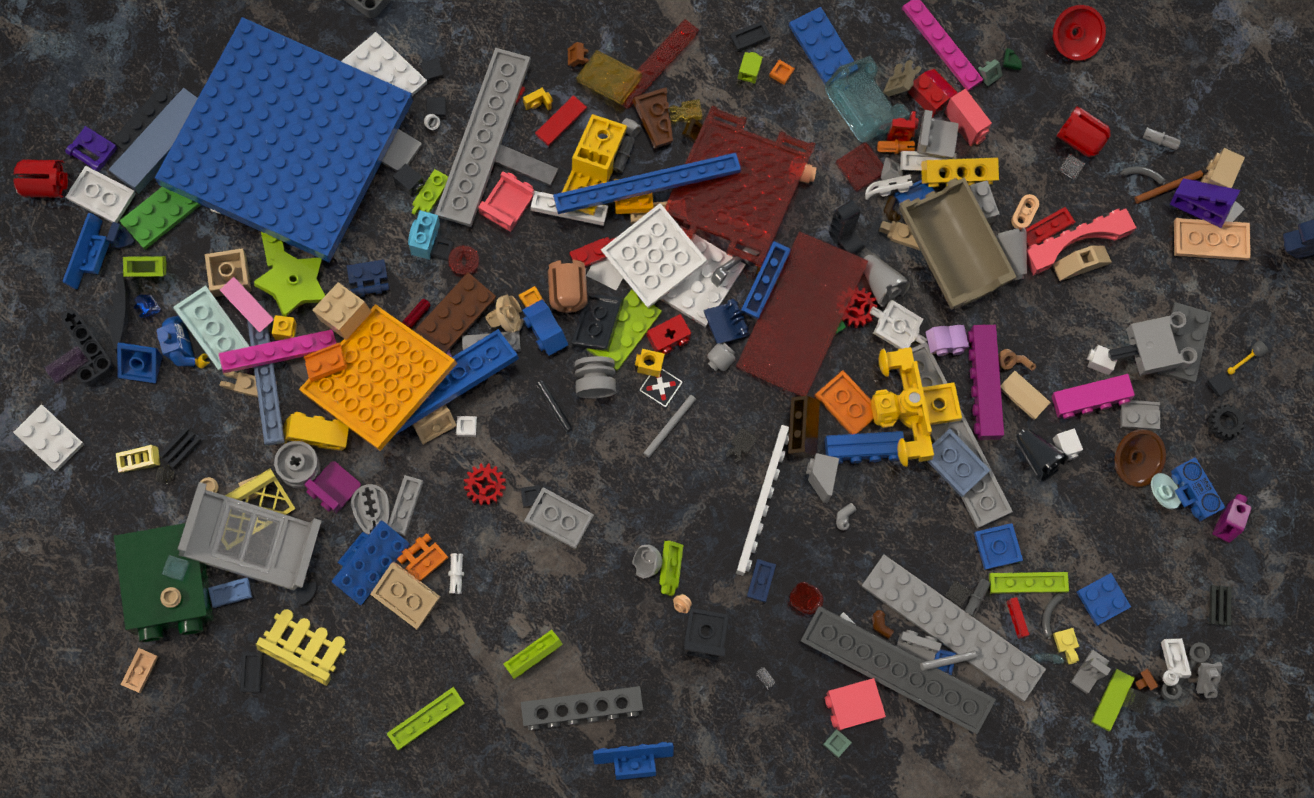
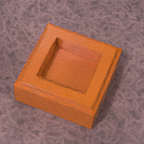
(781, 72)

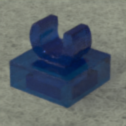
(147, 305)

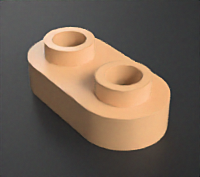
(1025, 213)

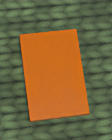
(846, 403)

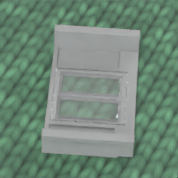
(248, 539)

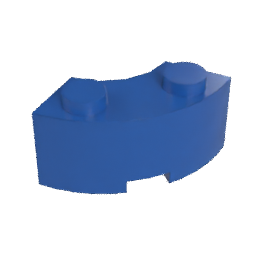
(545, 327)

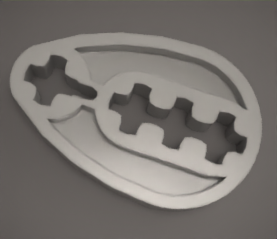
(360, 509)

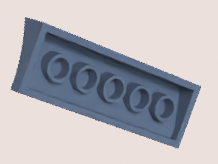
(146, 154)

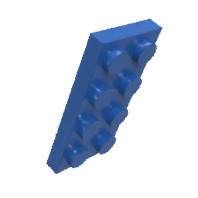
(820, 43)

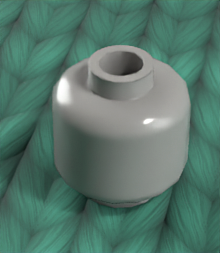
(721, 357)

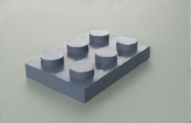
(957, 463)

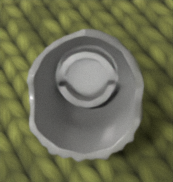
(647, 561)

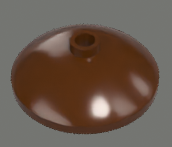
(1147, 459)

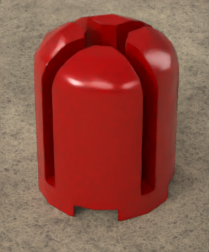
(1084, 132)
(52, 180)

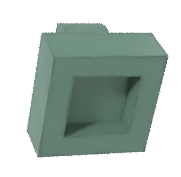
(990, 72)

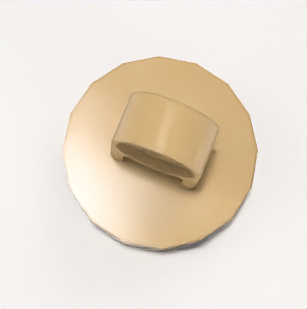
(506, 314)

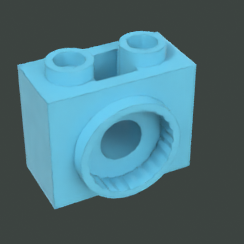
(423, 234)

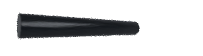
(554, 406)

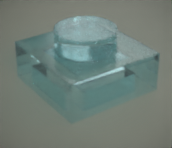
(175, 568)

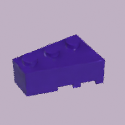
(1205, 200)

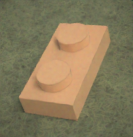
(139, 670)

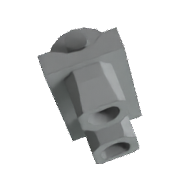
(1209, 679)

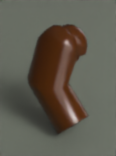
(879, 624)

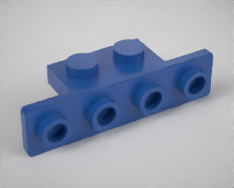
(87, 253)
(635, 760)

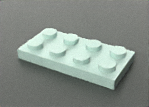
(209, 324)

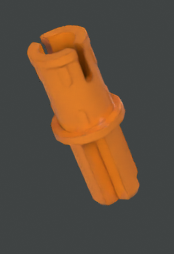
(895, 146)

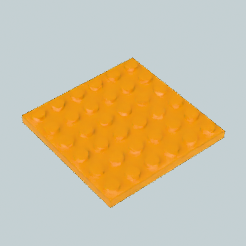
(384, 380)

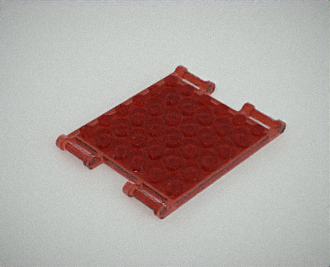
(744, 204)

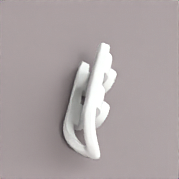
(885, 189)

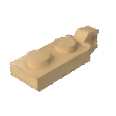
(899, 233)

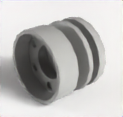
(595, 377)

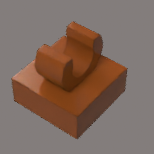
(576, 54)
(1147, 679)

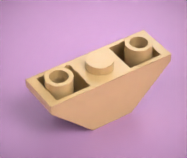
(1081, 262)

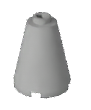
(1015, 249)
(884, 280)

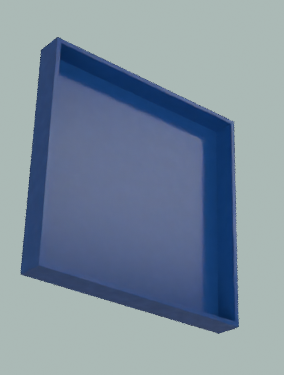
(284, 139)

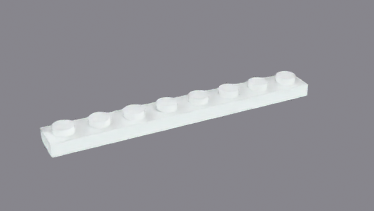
(762, 508)

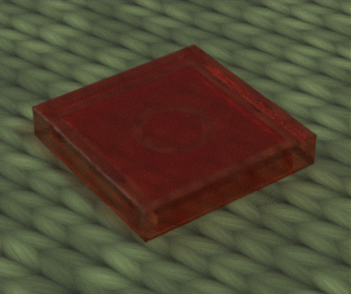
(860, 166)

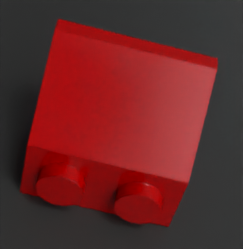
(932, 91)

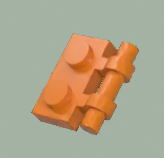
(426, 562)

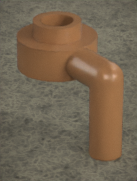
(1008, 359)

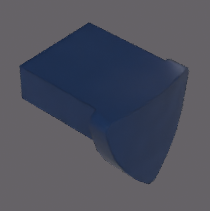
(119, 236)

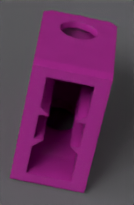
(1233, 519)

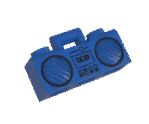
(1198, 488)

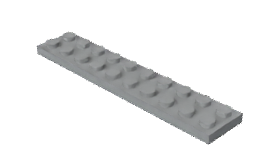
(483, 137)
(985, 499)
(953, 627)

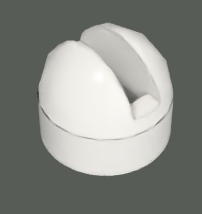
(433, 120)

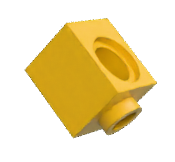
(284, 327)
(653, 370)

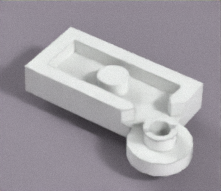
(1175, 660)

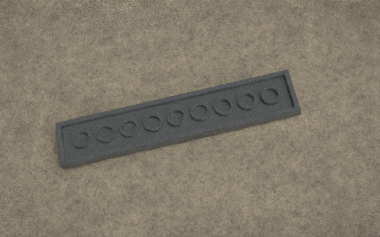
(897, 669)

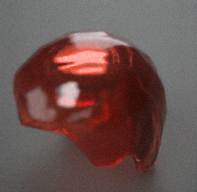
(806, 598)

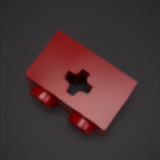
(675, 327)

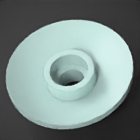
(1164, 491)

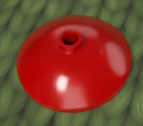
(1089, 32)

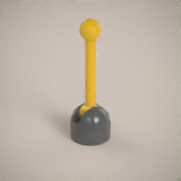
(1258, 349)

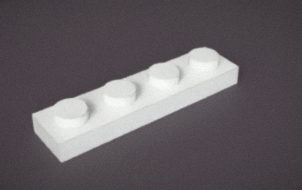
(545, 204)

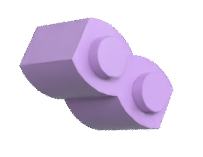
(947, 340)

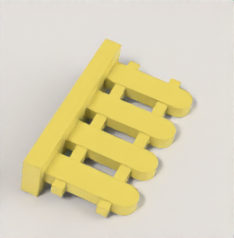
(291, 646)

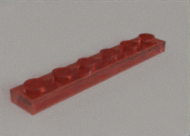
(662, 58)

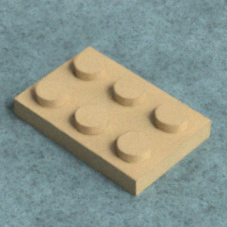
(405, 595)

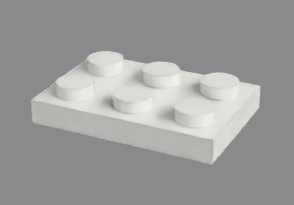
(100, 195)
(48, 438)

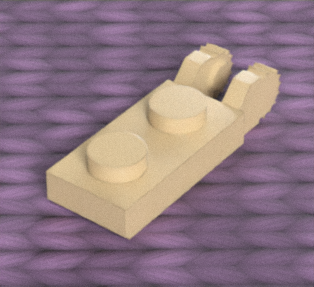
(245, 383)

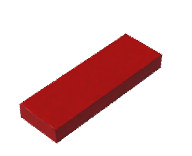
(561, 121)
(1049, 226)

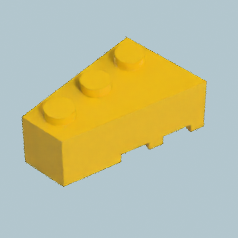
(315, 431)

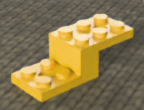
(595, 156)

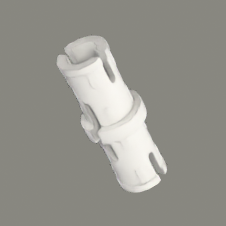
(456, 573)

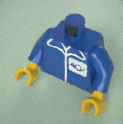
(177, 345)

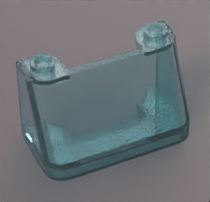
(862, 100)

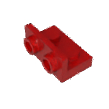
(902, 128)

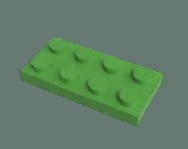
(157, 216)

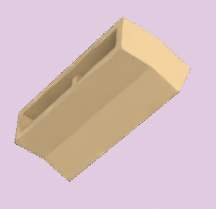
(1024, 395)

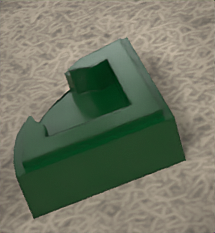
(1011, 60)

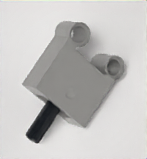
(1155, 345)

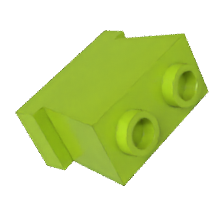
(144, 266)

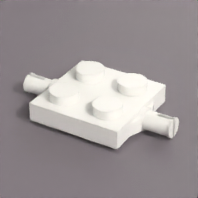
(898, 325)

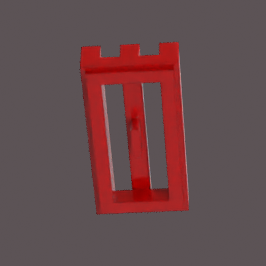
(1017, 618)

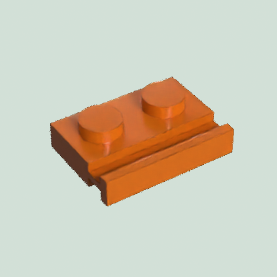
(325, 362)

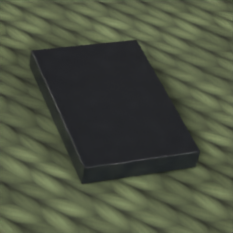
(597, 322)

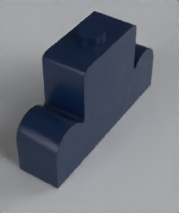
(1301, 241)

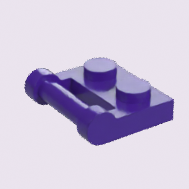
(94, 144)

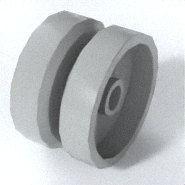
(289, 456)

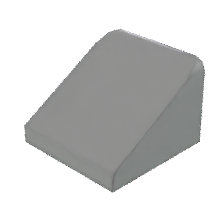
(891, 170)

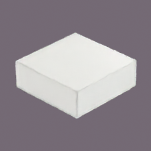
(466, 426)

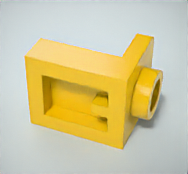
(535, 99)

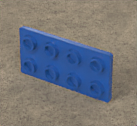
(368, 561)

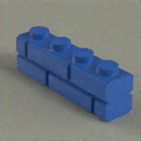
(765, 280)
(863, 446)

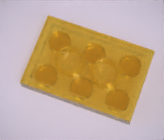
(609, 77)

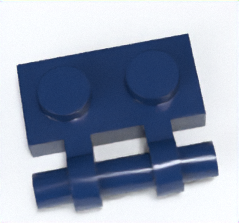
(365, 273)

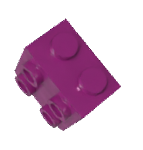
(333, 487)

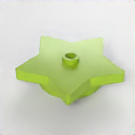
(287, 293)

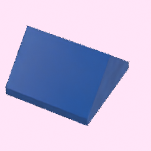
(138, 362)

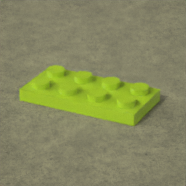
(631, 327)

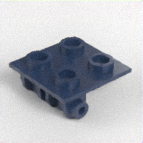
(726, 322)

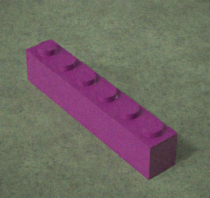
(986, 382)

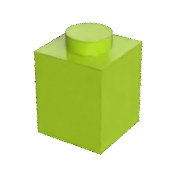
(750, 67)

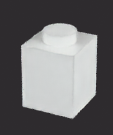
(1100, 361)
(1068, 443)

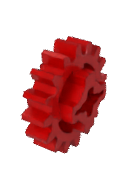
(863, 302)
(492, 485)

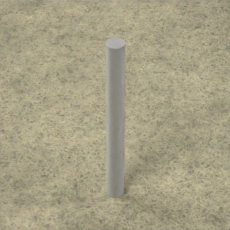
(669, 426)

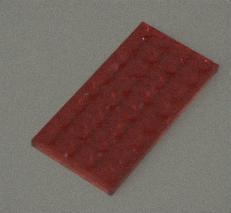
(802, 314)

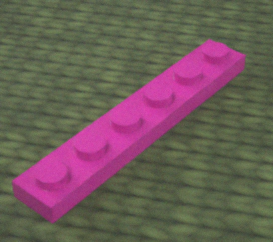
(942, 44)
(275, 351)

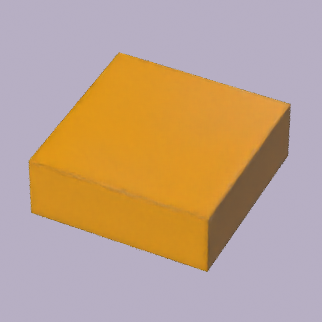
(530, 297)

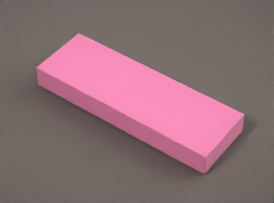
(246, 304)

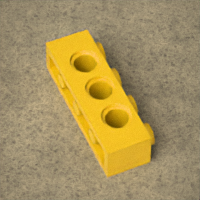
(988, 168)

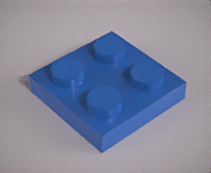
(998, 546)
(1103, 599)

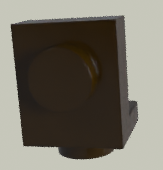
(692, 129)

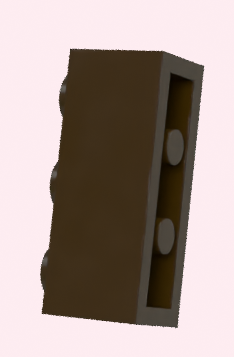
(804, 426)

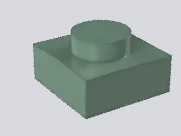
(837, 743)

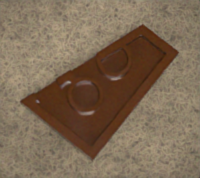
(655, 117)

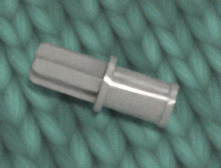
(1161, 138)

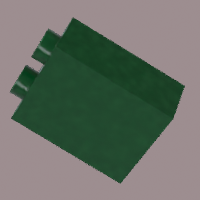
(140, 568)

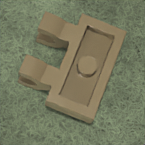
(901, 81)

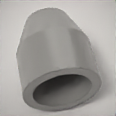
(633, 127)

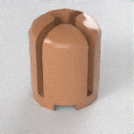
(567, 286)

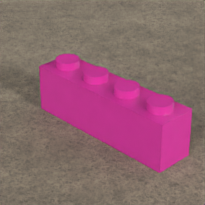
(1092, 396)

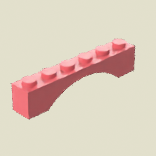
(1112, 227)

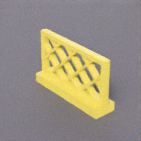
(256, 484)

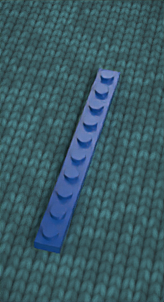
(646, 183)

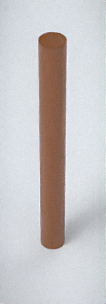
(1167, 187)

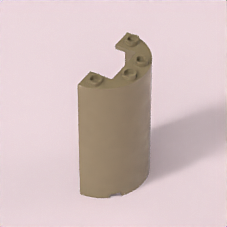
(957, 243)

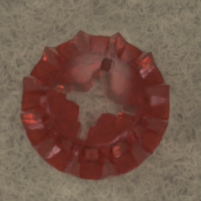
(456, 255)

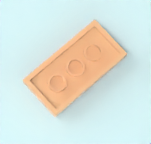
(1206, 240)

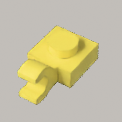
(1067, 642)

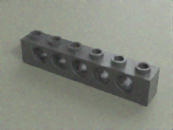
(631, 695)

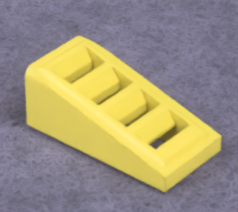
(150, 457)

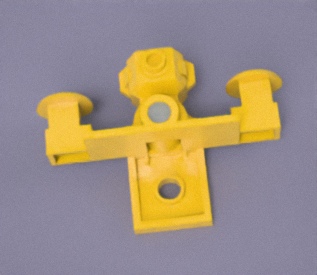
(913, 406)

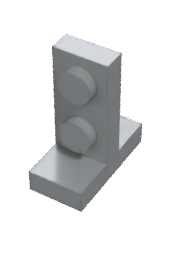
(1090, 671)

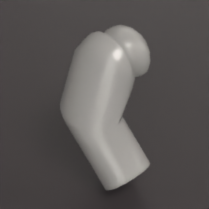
(843, 515)

